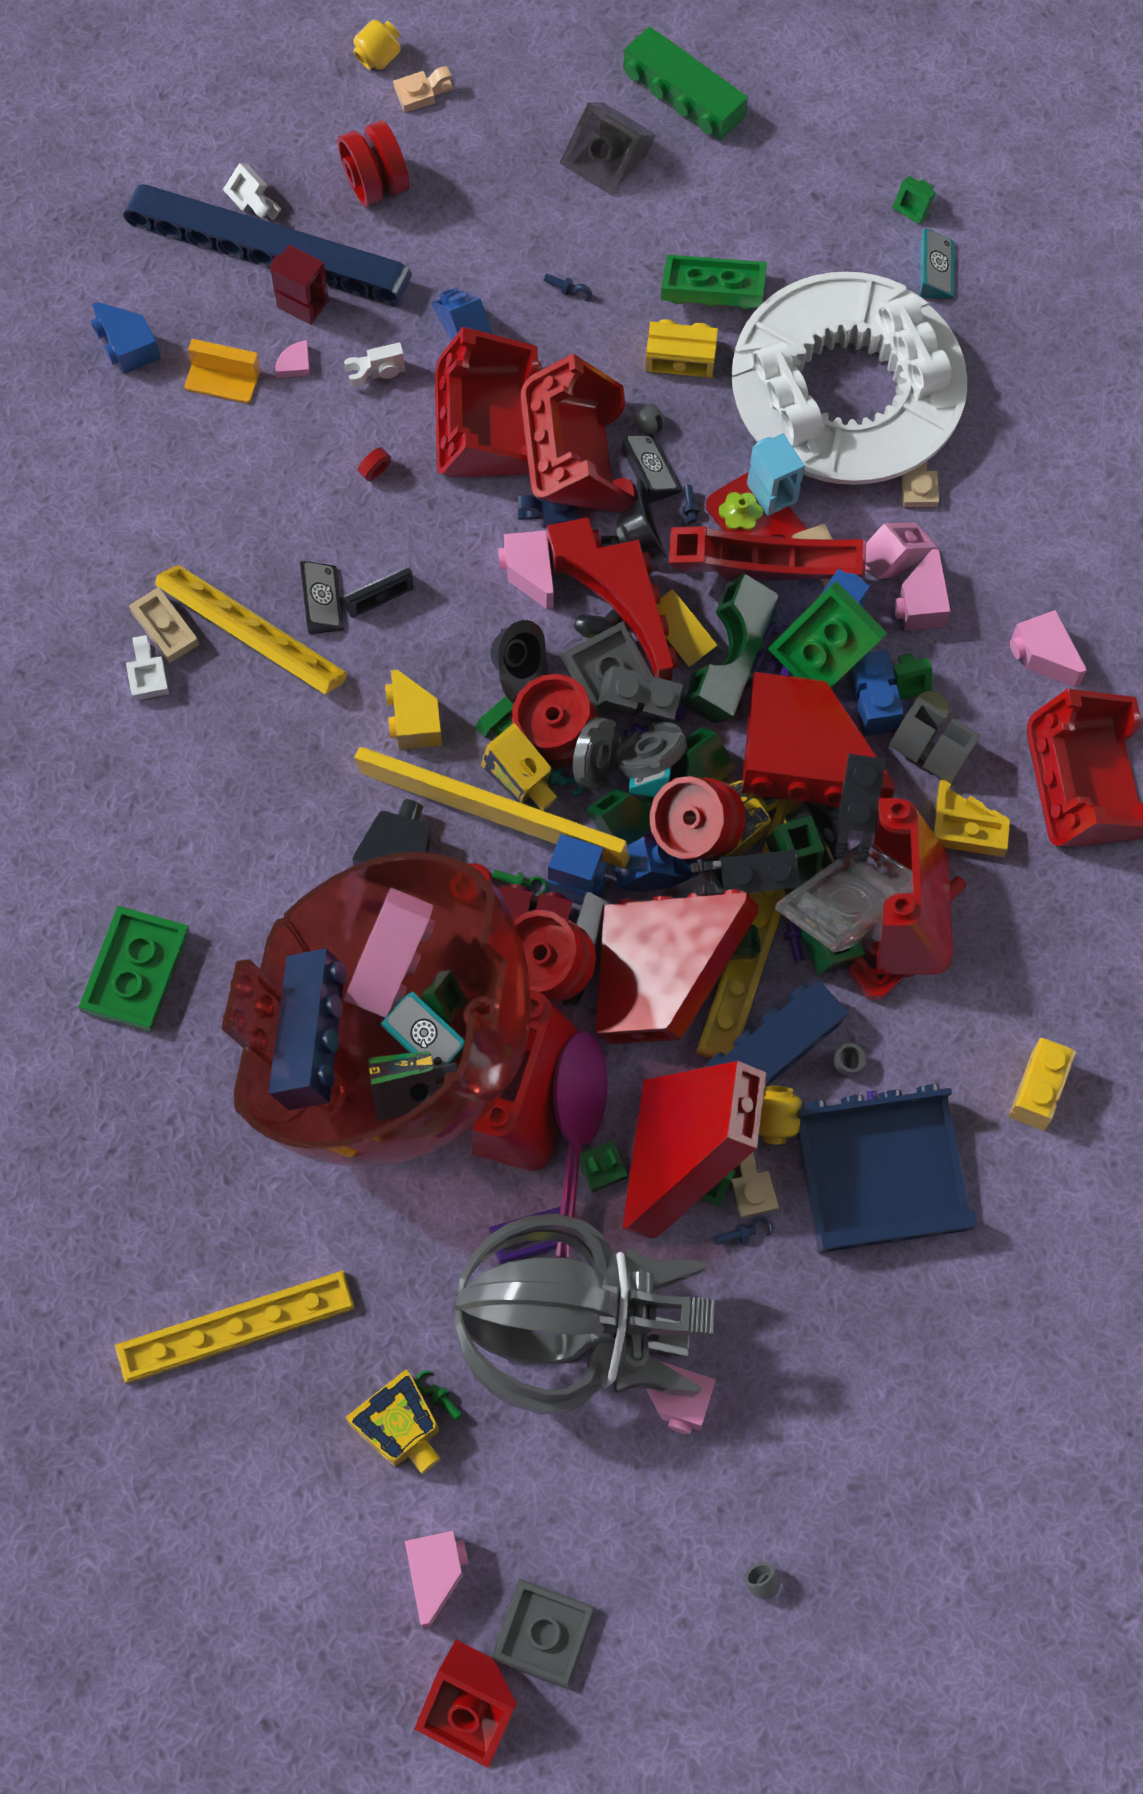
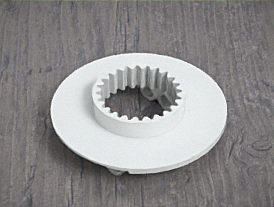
(869, 314)

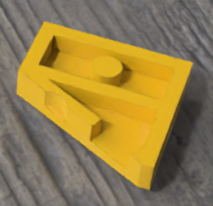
(969, 824)

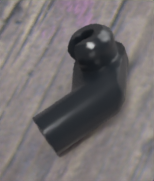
(593, 625)

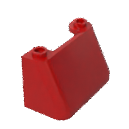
(481, 405)
(567, 436)
(1086, 767)
(915, 924)
(527, 1129)

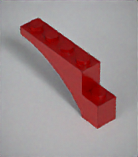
(763, 556)
(621, 579)

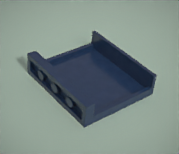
(883, 1169)

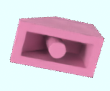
(896, 549)
(528, 565)
(924, 596)
(1047, 649)
(684, 1412)
(435, 1571)

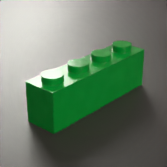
(684, 83)

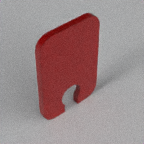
(781, 523)

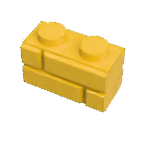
(681, 349)
(1042, 1084)

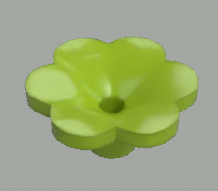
(740, 511)

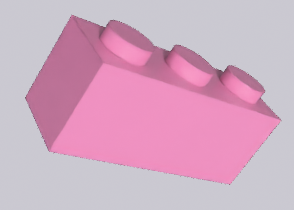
(390, 953)

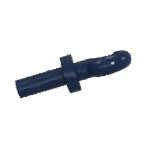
(568, 286)
(690, 508)
(743, 1232)

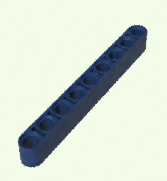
(262, 241)

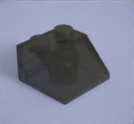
(606, 147)

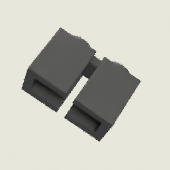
(625, 689)
(918, 730)

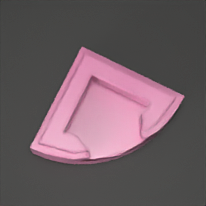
(293, 361)

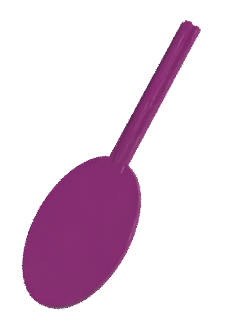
(579, 1109)

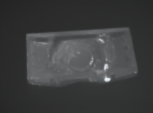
(846, 897)

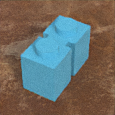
(775, 473)

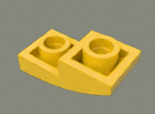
(685, 631)

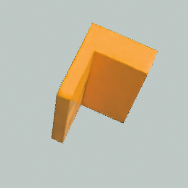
(222, 371)

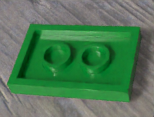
(713, 281)
(828, 637)
(134, 968)

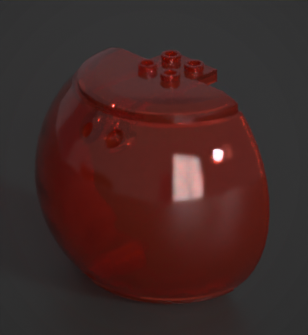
(470, 937)

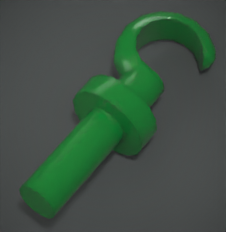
(512, 879)
(440, 1396)

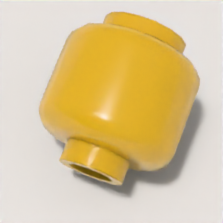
(377, 44)
(779, 1114)

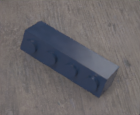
(307, 1029)
(787, 1032)

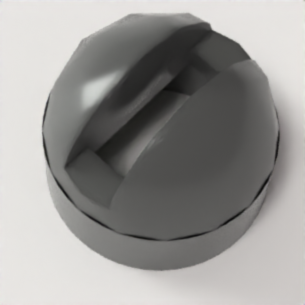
(650, 419)
(855, 1061)
(762, 1580)

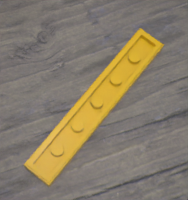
(251, 629)
(234, 1327)

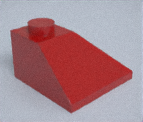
(467, 1704)

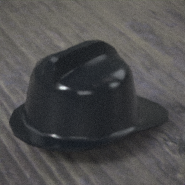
(639, 524)
(519, 656)

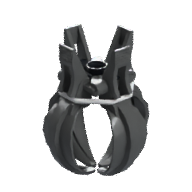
(581, 1304)

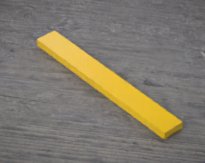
(486, 804)
(742, 976)

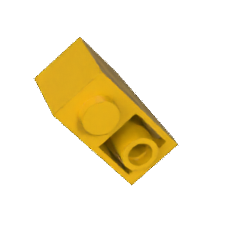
(416, 713)

